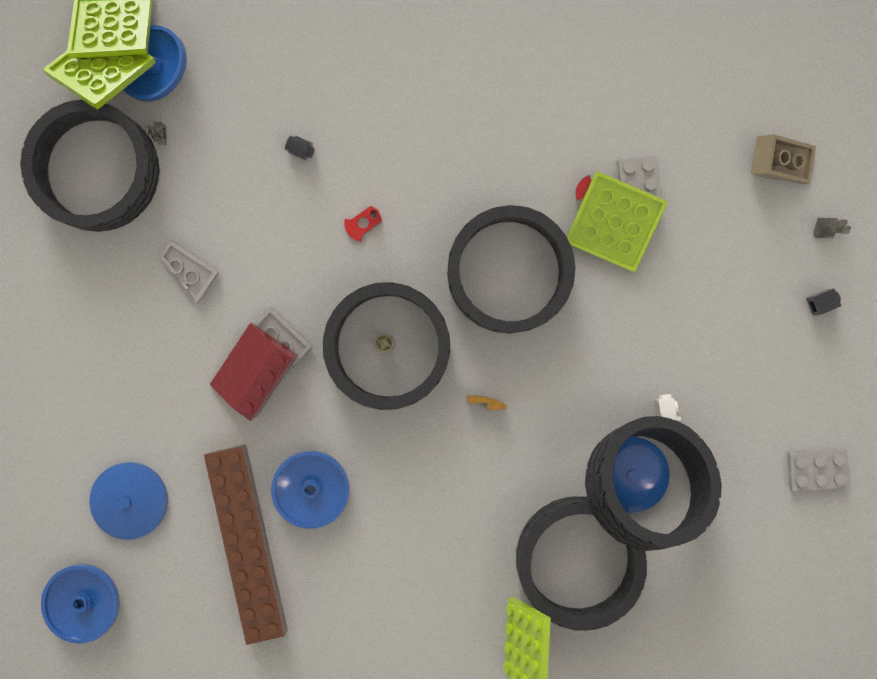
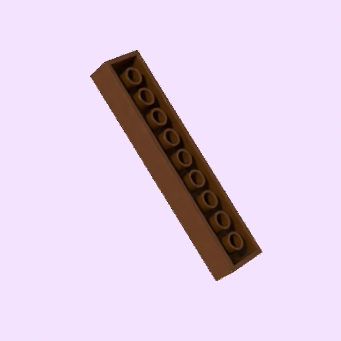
(246, 544)

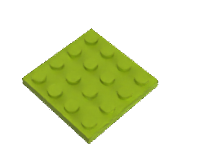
(109, 28)
(97, 78)
(616, 221)
(526, 641)

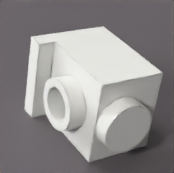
(667, 407)

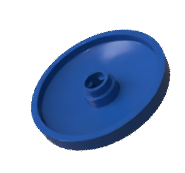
(166, 72)
(640, 474)
(310, 489)
(128, 500)
(80, 603)

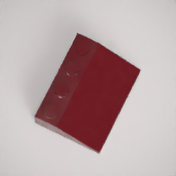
(252, 371)

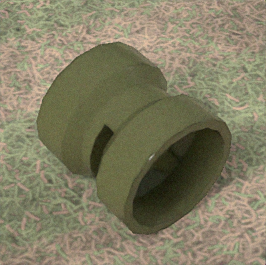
(384, 340)

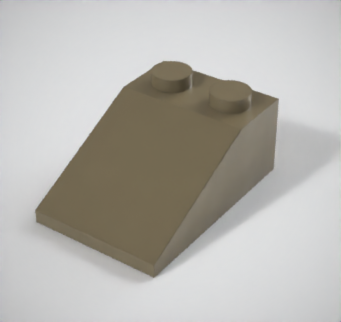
(783, 159)

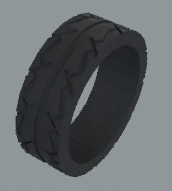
(41, 142)
(546, 228)
(331, 345)
(697, 461)
(585, 618)

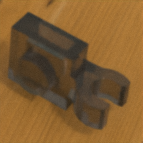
(158, 132)
(829, 226)

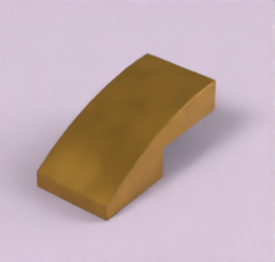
(492, 404)

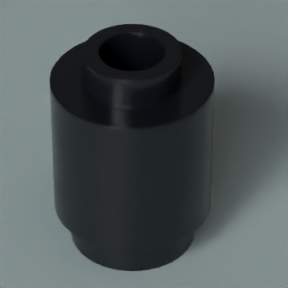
(299, 147)

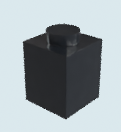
(824, 301)

